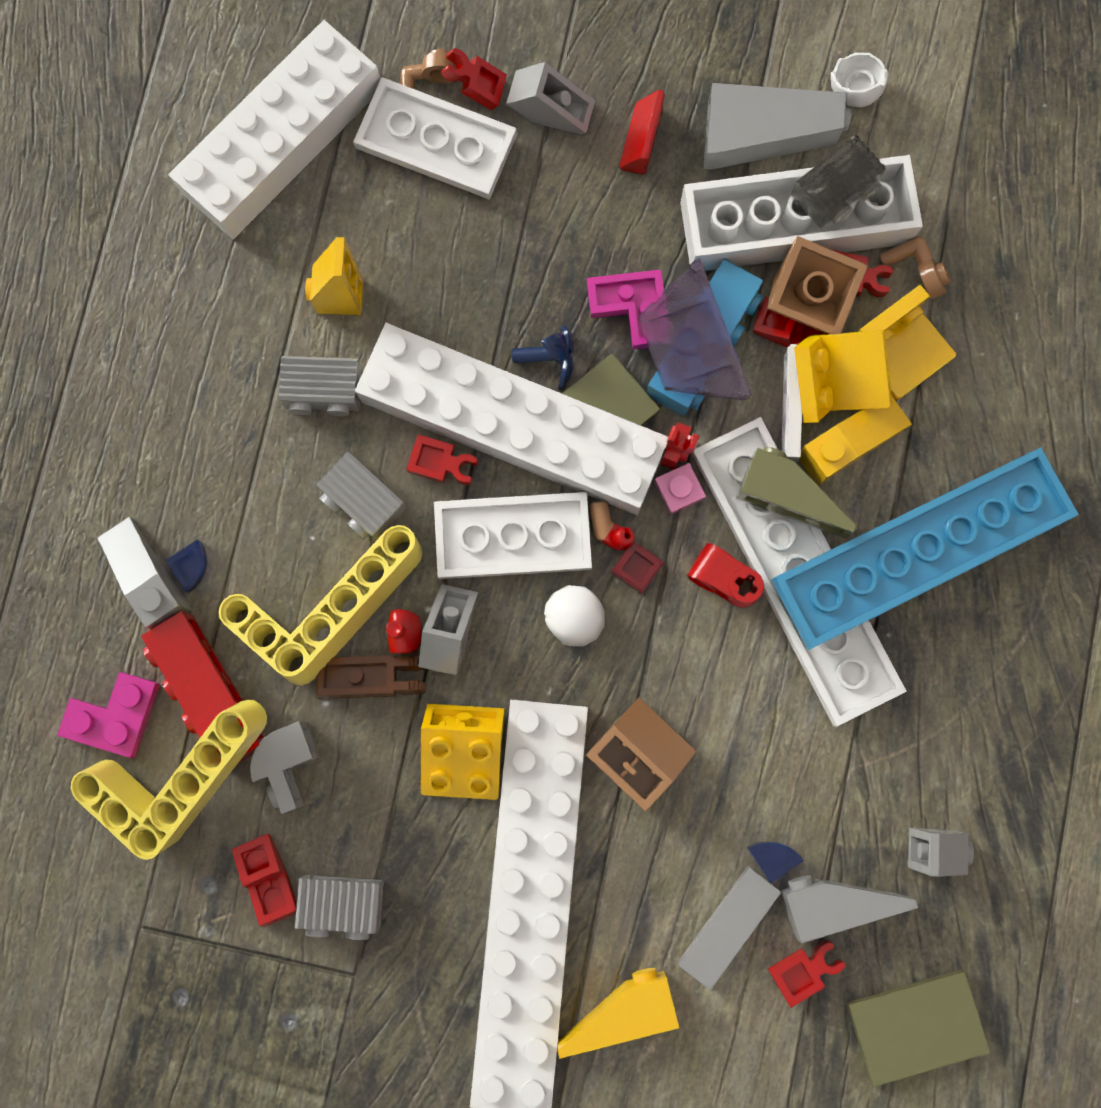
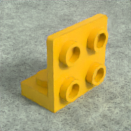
(912, 343)
(842, 373)
(461, 751)

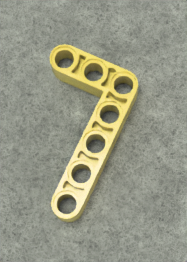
(328, 612)
(154, 824)

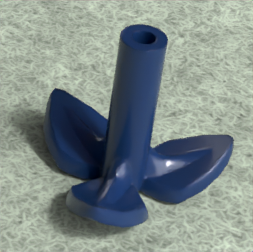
(555, 348)

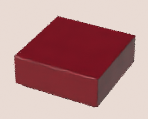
(637, 567)

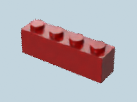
(192, 673)

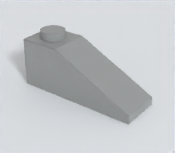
(142, 574)
(829, 907)

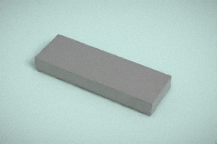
(728, 928)

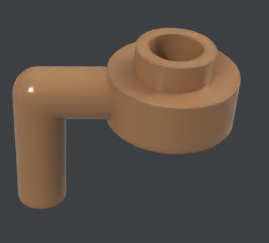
(429, 69)
(933, 275)

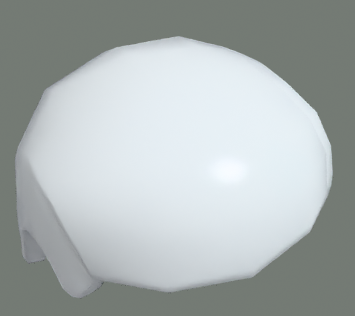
(860, 77)
(574, 615)

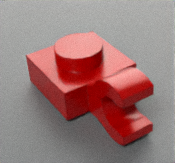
(679, 445)

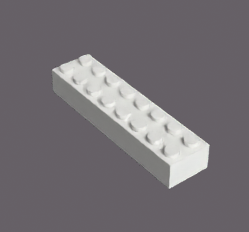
(511, 418)

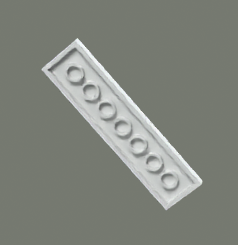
(846, 671)

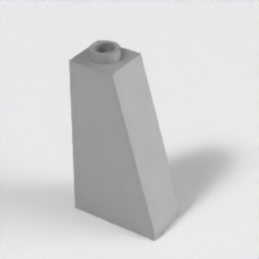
(770, 122)

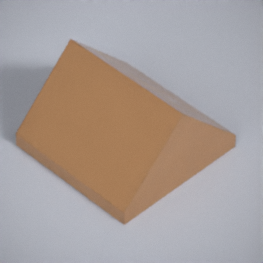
(816, 286)

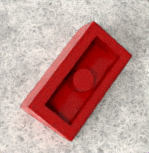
(642, 133)

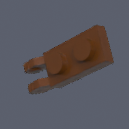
(367, 677)

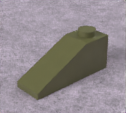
(787, 490)

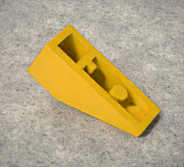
(335, 281)
(851, 441)
(630, 1012)

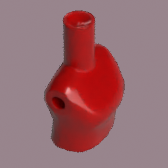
(403, 632)

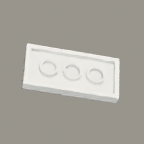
(435, 138)
(512, 535)

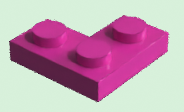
(625, 295)
(119, 725)

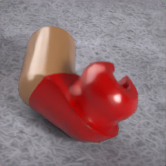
(608, 531)

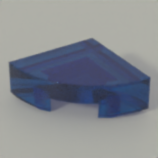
(189, 565)
(774, 858)

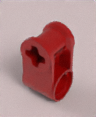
(717, 573)

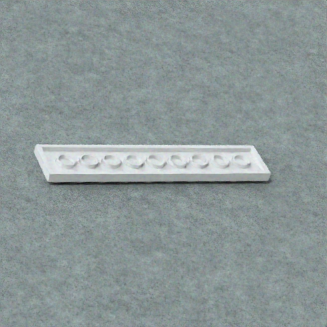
(529, 907)

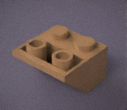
(641, 754)

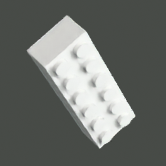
(277, 129)
(758, 219)

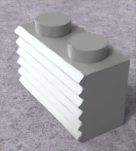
(319, 385)
(361, 496)
(339, 905)

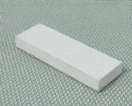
(791, 408)

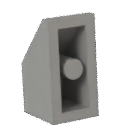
(550, 99)
(447, 629)
(939, 852)

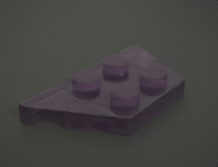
(692, 340)

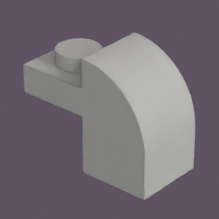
(276, 757)

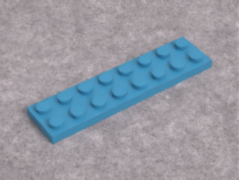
(923, 548)

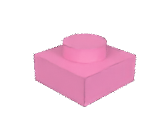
(679, 488)

